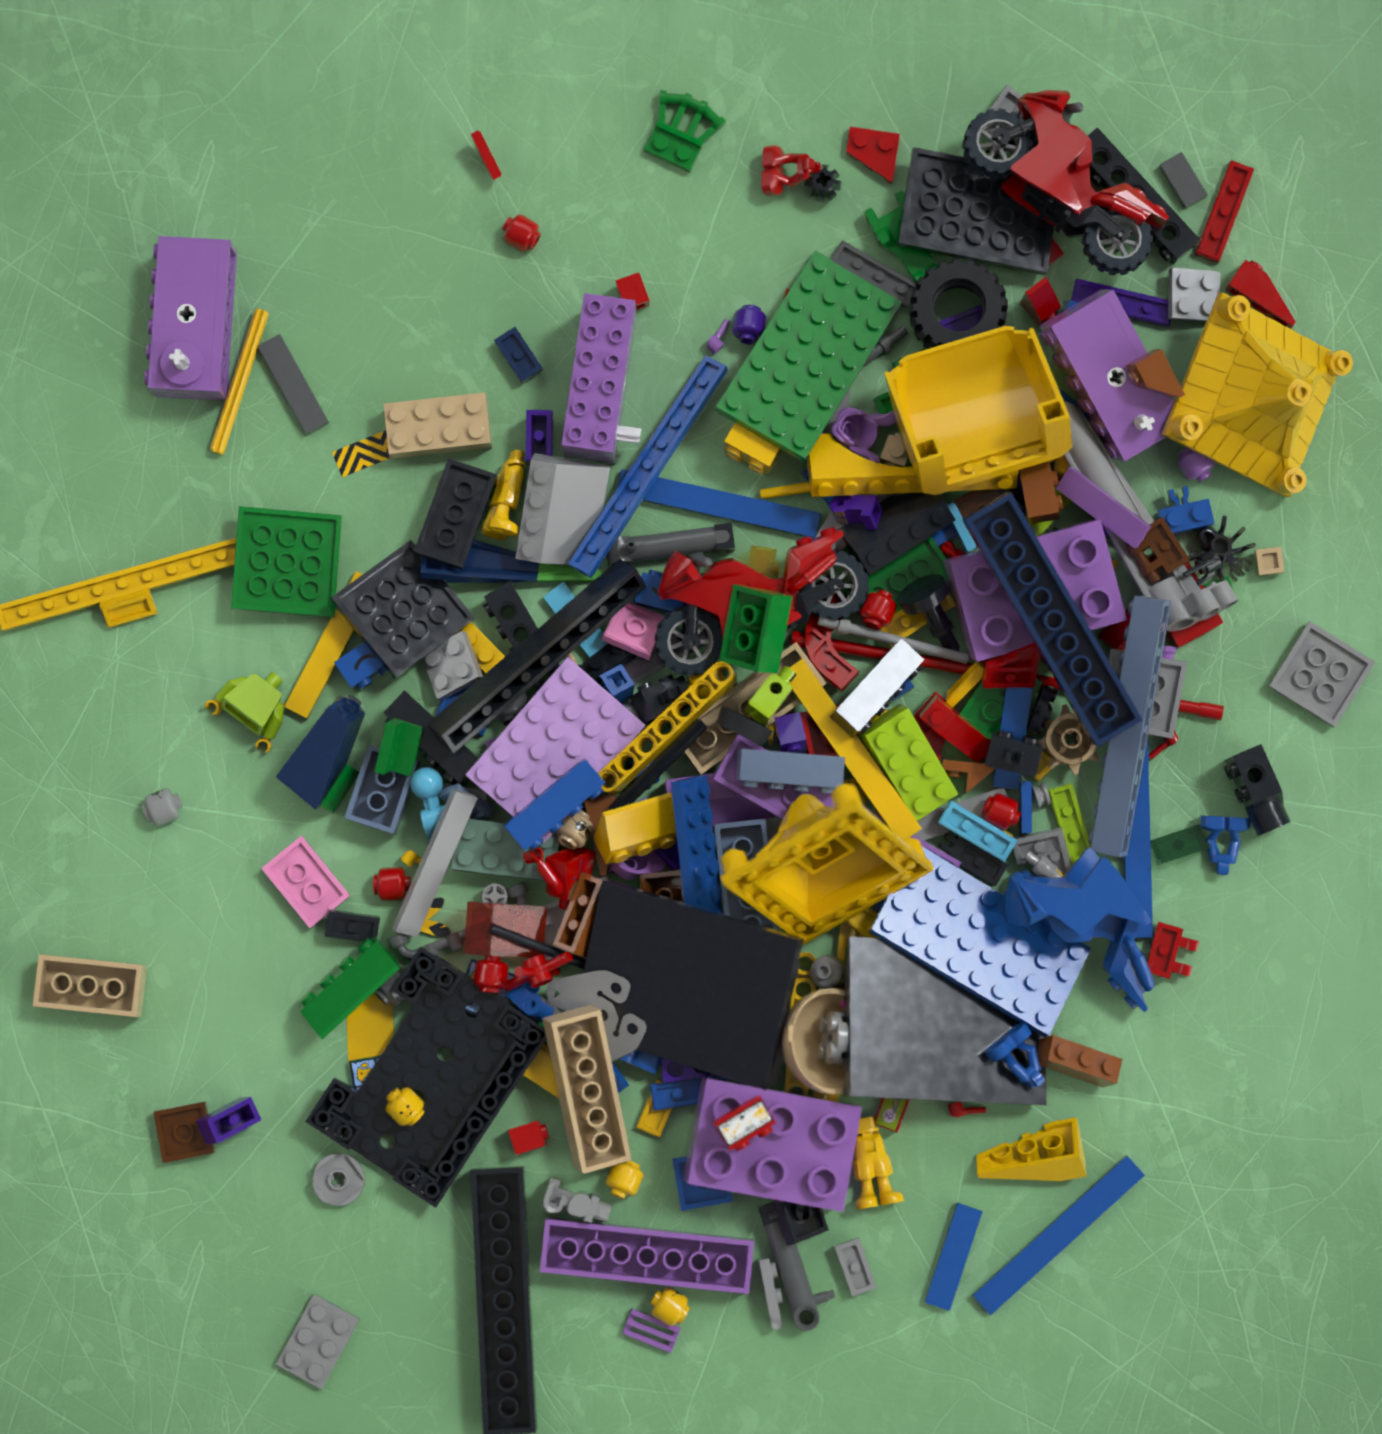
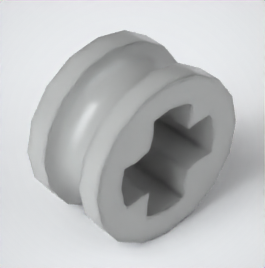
(1041, 795)

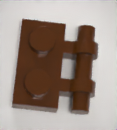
(1164, 546)

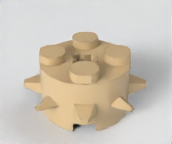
(1058, 750)

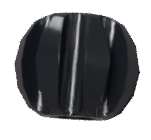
(816, 188)

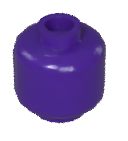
(748, 324)

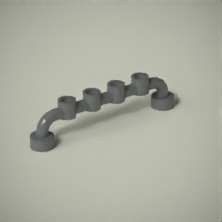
(455, 940)

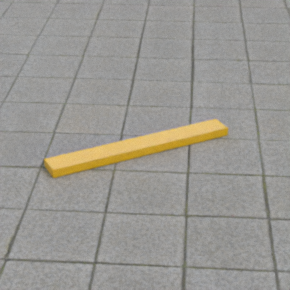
(857, 758)

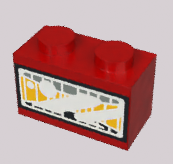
(744, 1123)

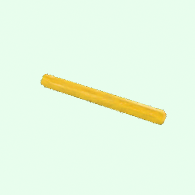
(239, 381)

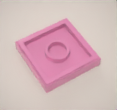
(633, 630)

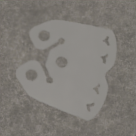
(582, 991)

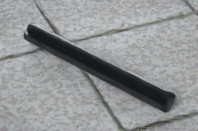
(661, 764)

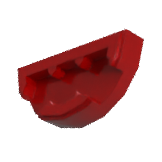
(486, 155)

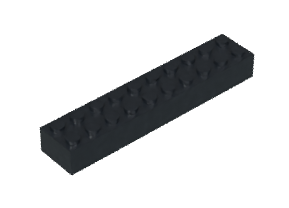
(504, 1300)

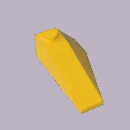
(1045, 1155)

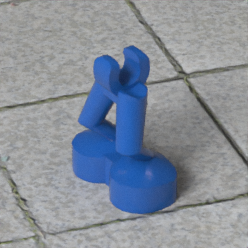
(1216, 825)
(1015, 1039)

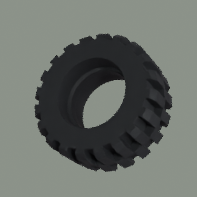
(950, 276)

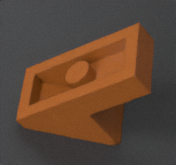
(974, 772)

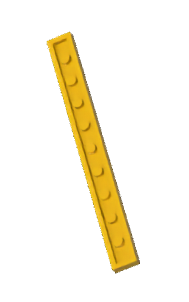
(117, 584)

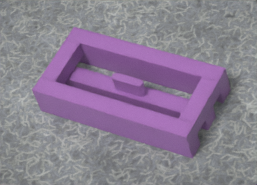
(630, 1322)

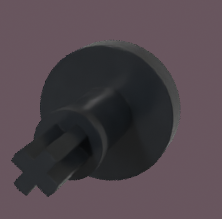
(925, 597)

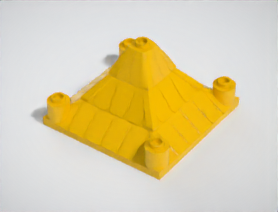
(1254, 395)
(824, 865)

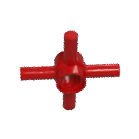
(538, 971)

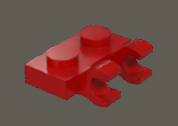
(1164, 951)

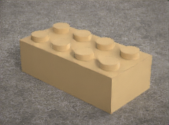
(438, 425)
(89, 985)

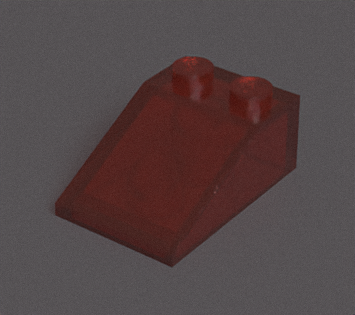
(523, 919)

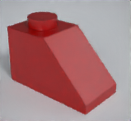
(1041, 302)

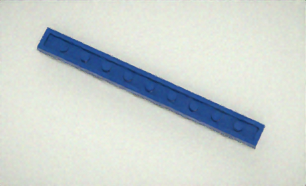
(648, 466)

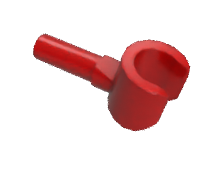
(1168, 742)
(956, 1109)

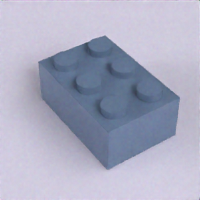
(379, 798)

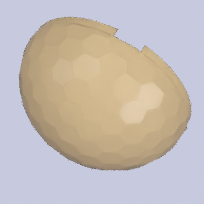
(802, 1038)

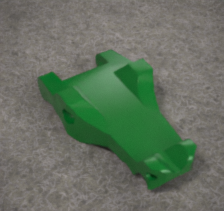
(886, 233)

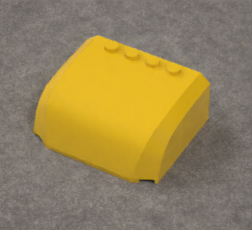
(978, 409)

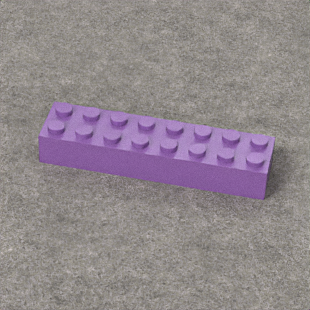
(647, 1255)

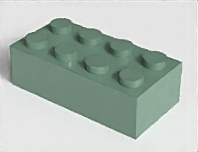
(491, 850)

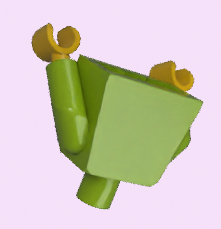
(253, 703)

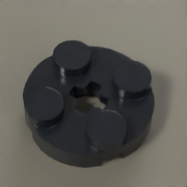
(1042, 709)

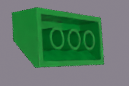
(348, 986)

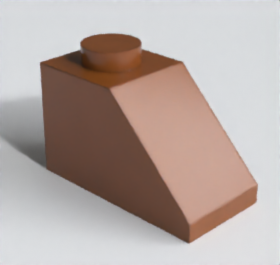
(1155, 374)

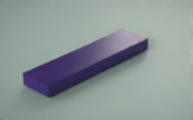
(1136, 305)

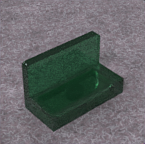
(1178, 844)

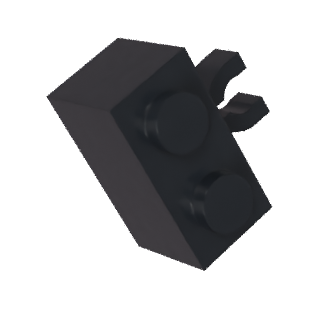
(655, 699)
(1013, 753)

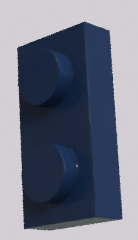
(518, 355)

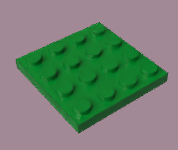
(286, 561)

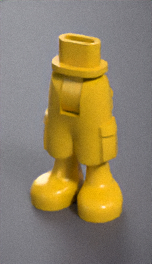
(505, 498)
(872, 1162)

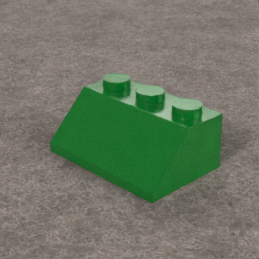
(755, 628)

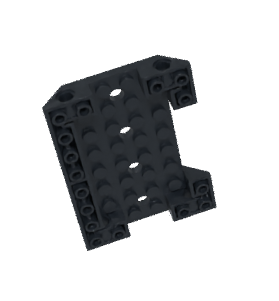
(458, 1093)

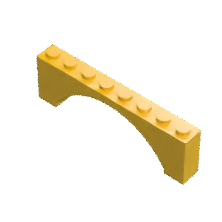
(842, 473)

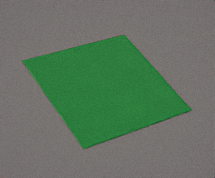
(340, 788)

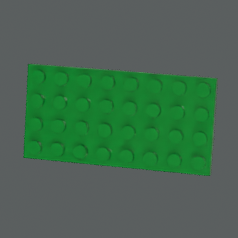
(808, 356)

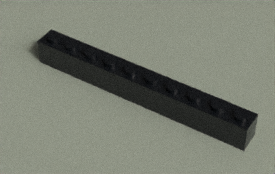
(536, 655)

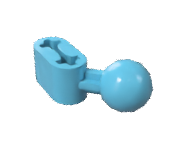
(427, 785)

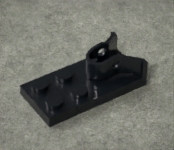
(455, 514)

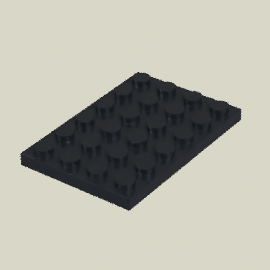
(969, 216)

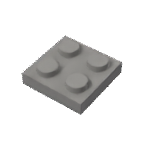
(1192, 294)
(452, 666)

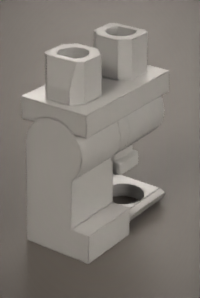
(576, 1203)

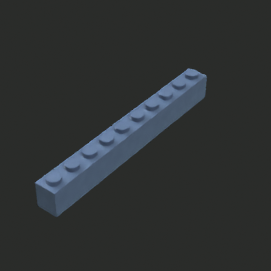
(1127, 750)

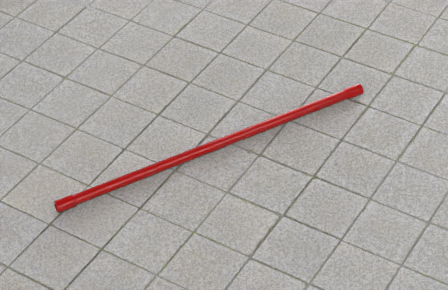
(1201, 709)

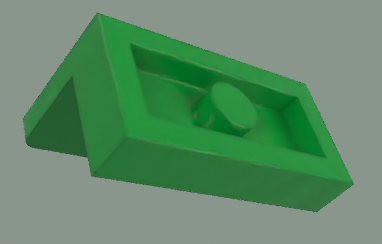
(399, 747)

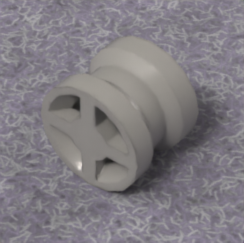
(495, 893)

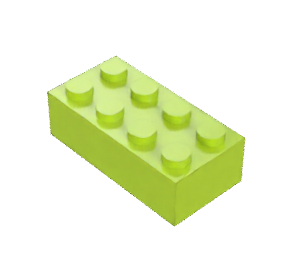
(908, 761)

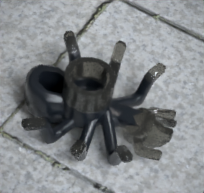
(1208, 539)

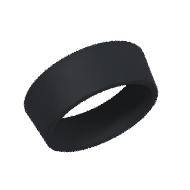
(743, 726)

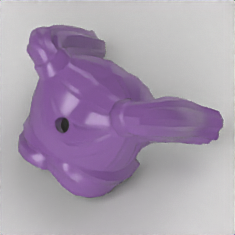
(859, 430)

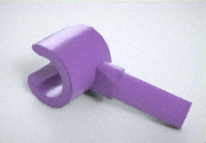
(714, 343)

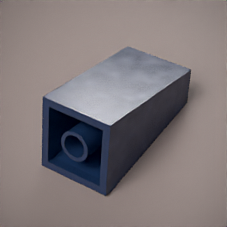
(323, 752)

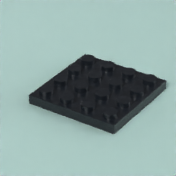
(401, 613)

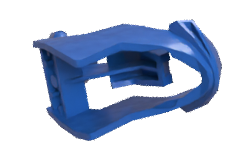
(1085, 905)

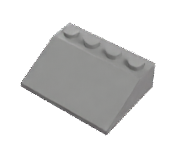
(559, 507)

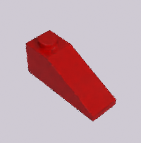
(1260, 292)
(954, 728)

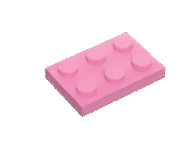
(305, 882)

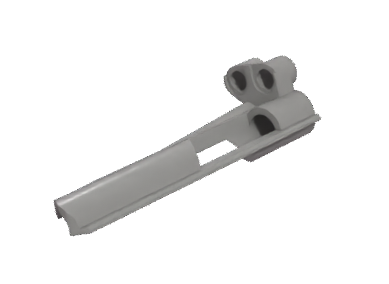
(1187, 600)

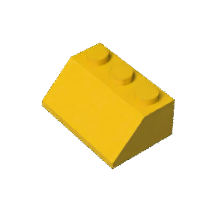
(636, 829)

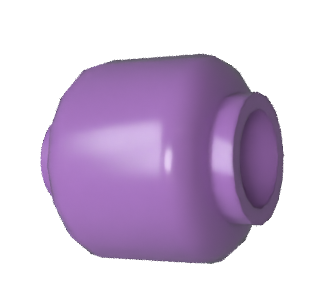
(1194, 465)

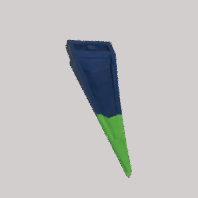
(496, 564)

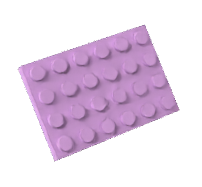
(554, 731)

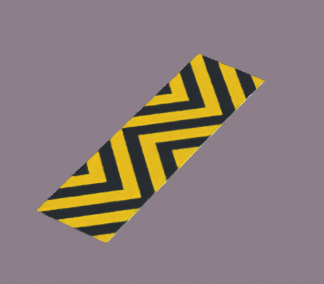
(362, 454)

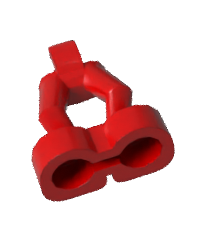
(773, 162)

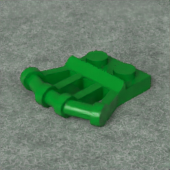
(675, 145)

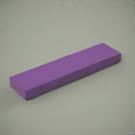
(1103, 507)

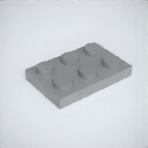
(318, 1341)

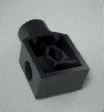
(1262, 797)

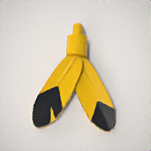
(433, 927)

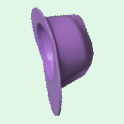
(637, 865)

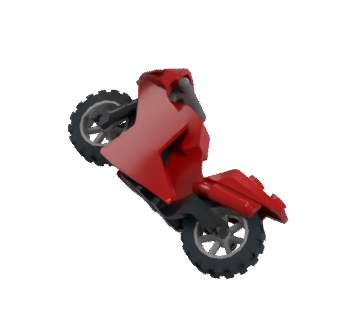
(1054, 179)
(714, 587)

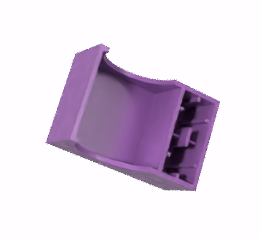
(988, 618)
(798, 1162)

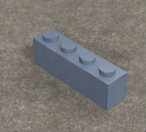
(789, 769)

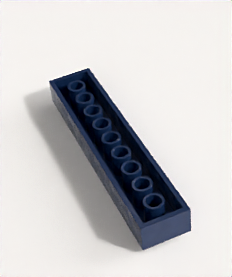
(1052, 619)

